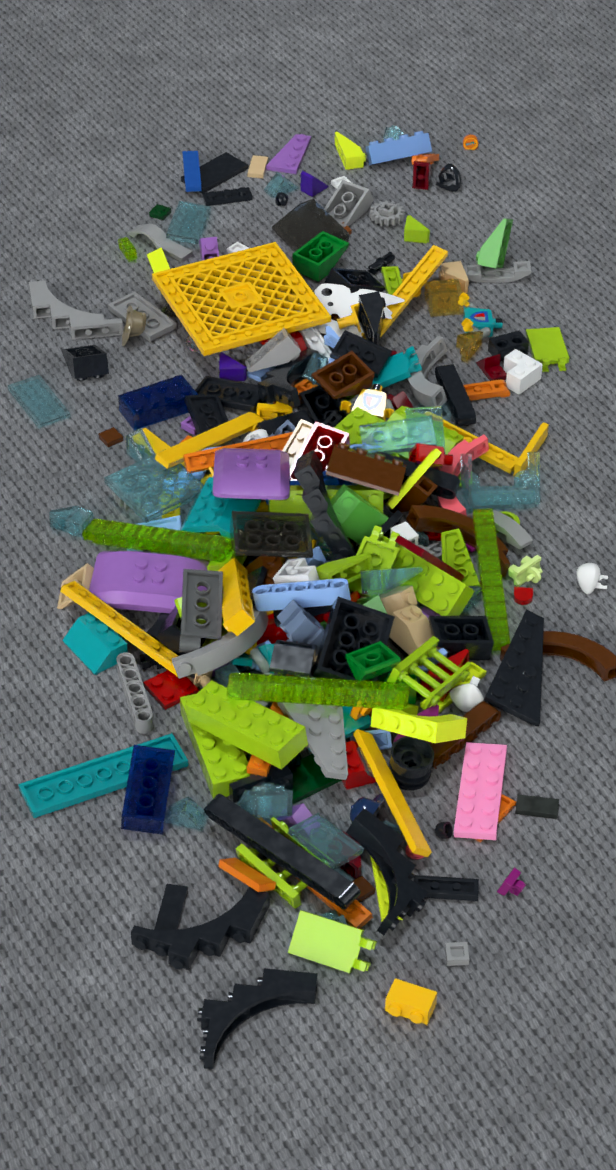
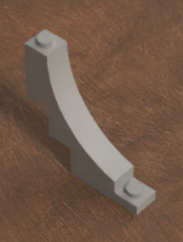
(81, 323)

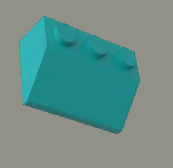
(95, 643)

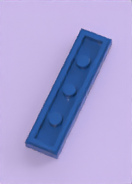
(191, 171)

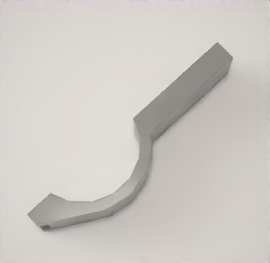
(159, 239)

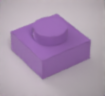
(188, 426)

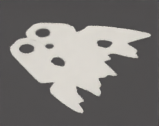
(342, 302)

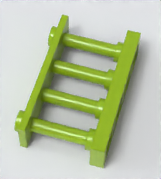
(420, 657)
(250, 857)

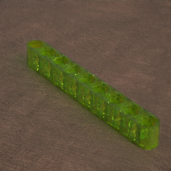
(158, 540)
(491, 576)
(318, 691)

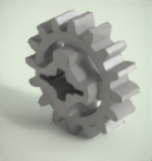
(387, 213)

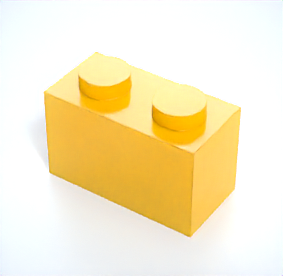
(410, 1001)

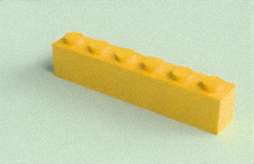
(236, 600)

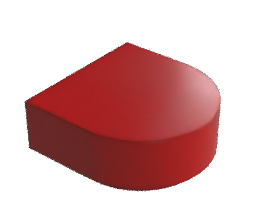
(523, 595)

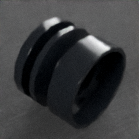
(411, 762)

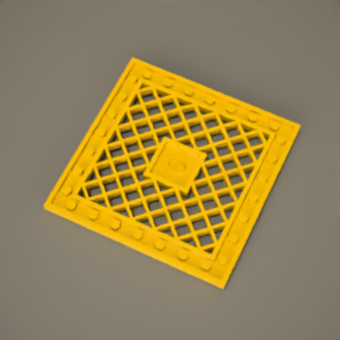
(240, 298)

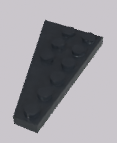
(519, 676)

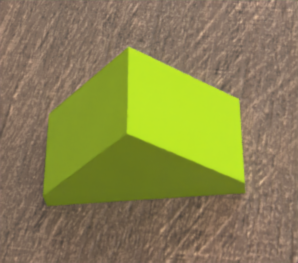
(415, 231)

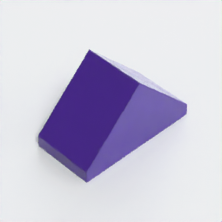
(311, 185)
(231, 369)

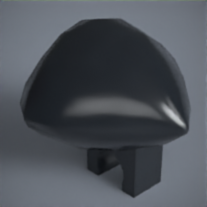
(449, 178)

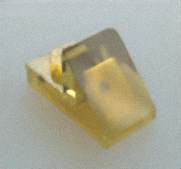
(469, 344)

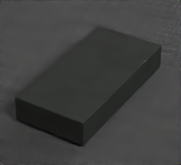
(537, 806)

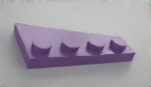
(291, 155)

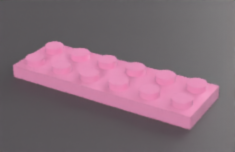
(480, 791)

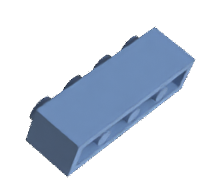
(399, 148)

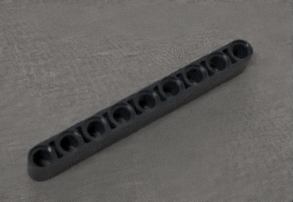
(282, 851)

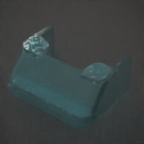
(522, 495)

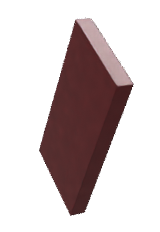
(429, 557)

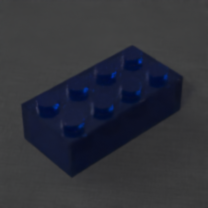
(155, 402)
(147, 789)

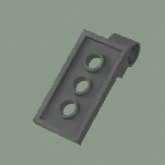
(190, 629)

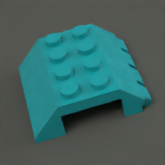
(214, 513)

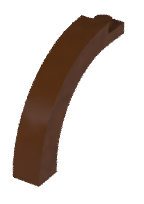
(416, 495)
(441, 520)
(579, 649)

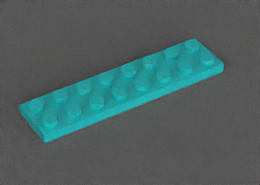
(89, 778)

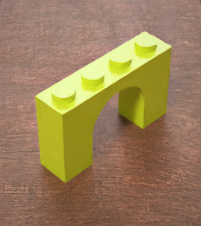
(426, 728)

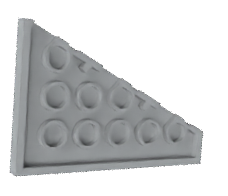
(324, 734)

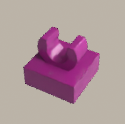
(512, 884)

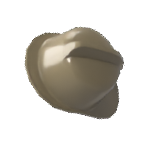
(134, 324)

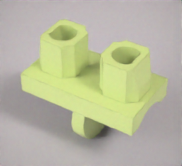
(528, 571)

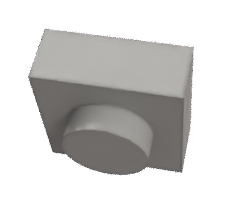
(457, 953)

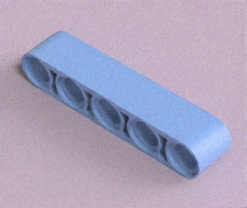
(305, 593)

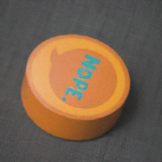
(470, 142)

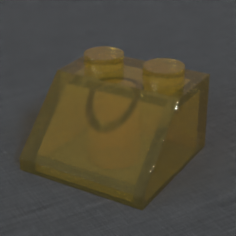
(443, 297)

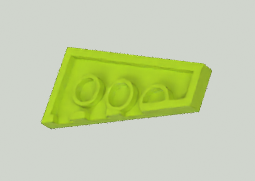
(457, 556)

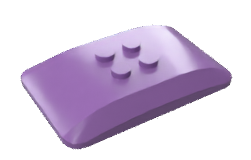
(251, 474)
(141, 579)

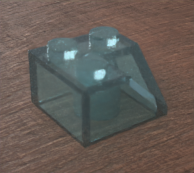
(267, 801)

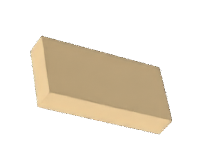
(257, 166)

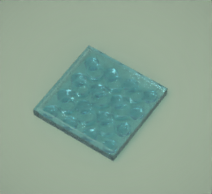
(152, 488)

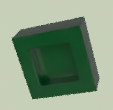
(160, 212)

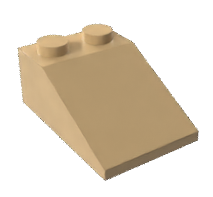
(410, 628)

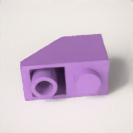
(208, 248)

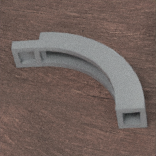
(423, 390)
(221, 650)

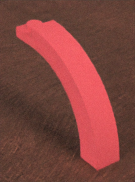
(476, 448)

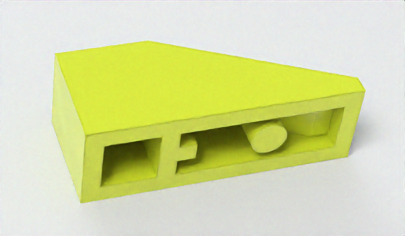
(349, 152)

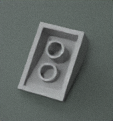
(349, 203)
(275, 352)

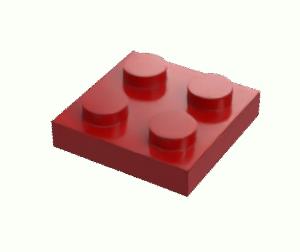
(169, 688)

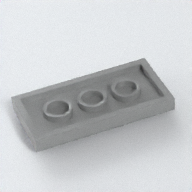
(156, 321)

